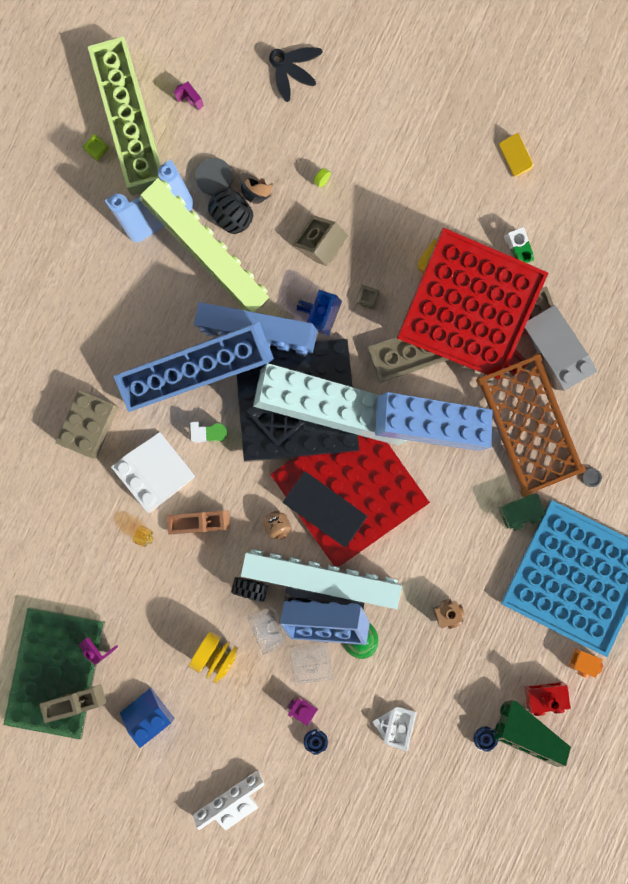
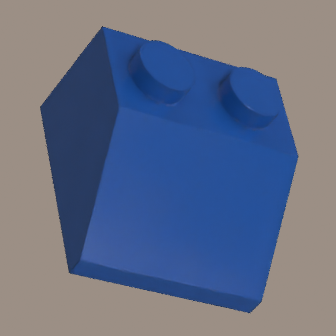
(146, 717)

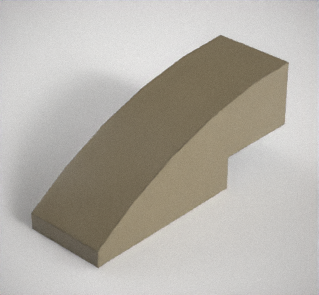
(73, 703)

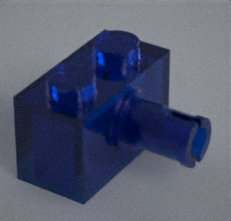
(322, 312)

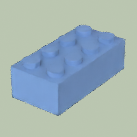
(325, 622)

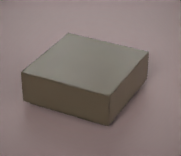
(367, 296)

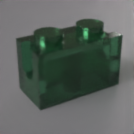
(522, 511)

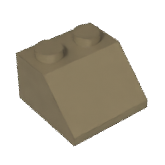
(320, 240)

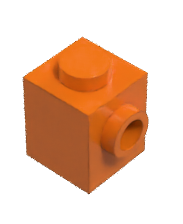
(586, 663)

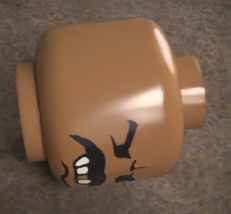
(277, 525)

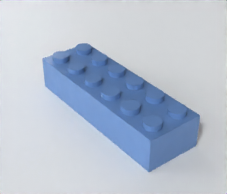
(278, 331)
(433, 422)

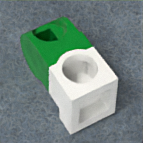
(520, 245)

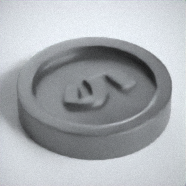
(591, 477)

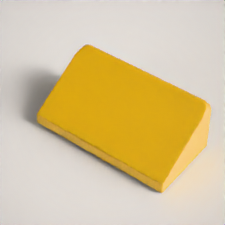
(516, 155)

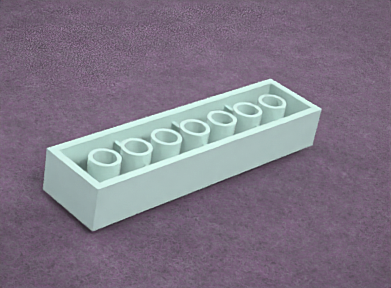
(318, 401)
(321, 579)

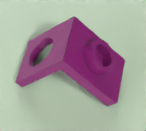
(91, 652)

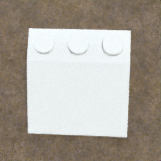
(153, 472)

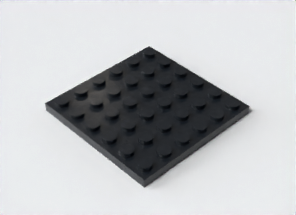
(330, 362)

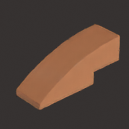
(198, 522)

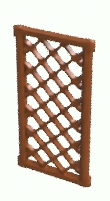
(579, 468)

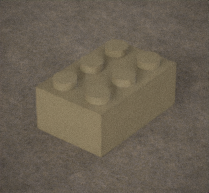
(87, 424)

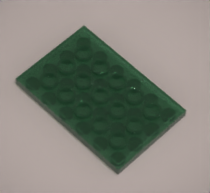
(50, 667)

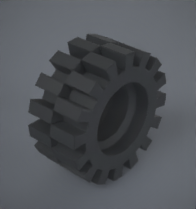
(249, 589)

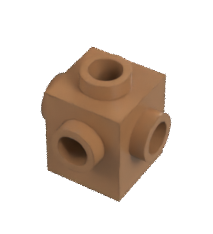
(441, 614)

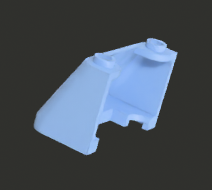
(136, 217)

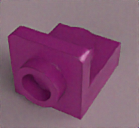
(189, 93)
(301, 710)

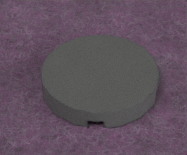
(213, 175)

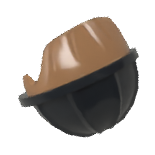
(254, 189)

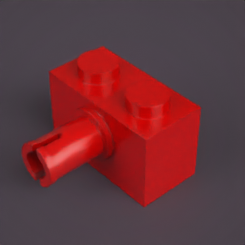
(547, 698)

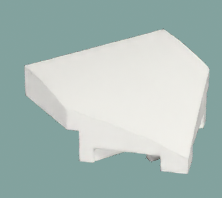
(396, 727)

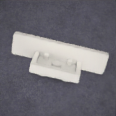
(232, 804)

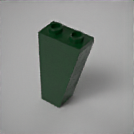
(528, 734)

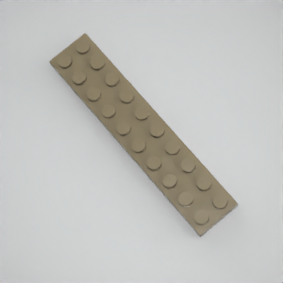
(398, 358)

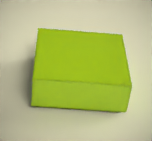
(95, 147)

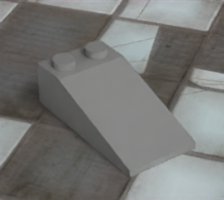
(560, 349)

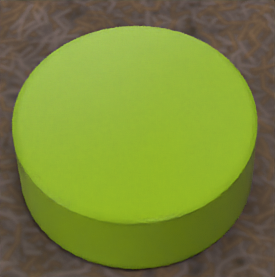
(322, 177)

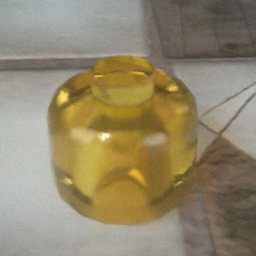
(143, 536)

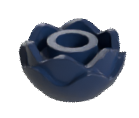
(485, 745)
(320, 746)

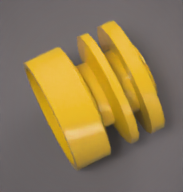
(213, 657)

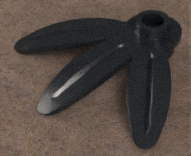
(287, 65)

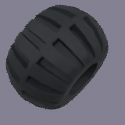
(230, 210)

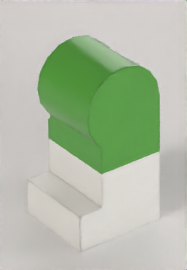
(207, 434)

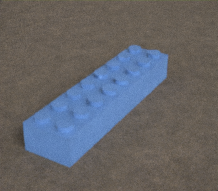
(194, 367)

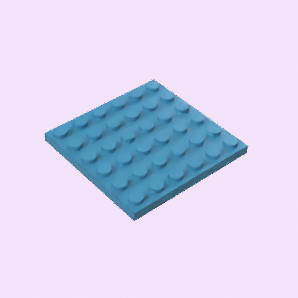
(573, 579)

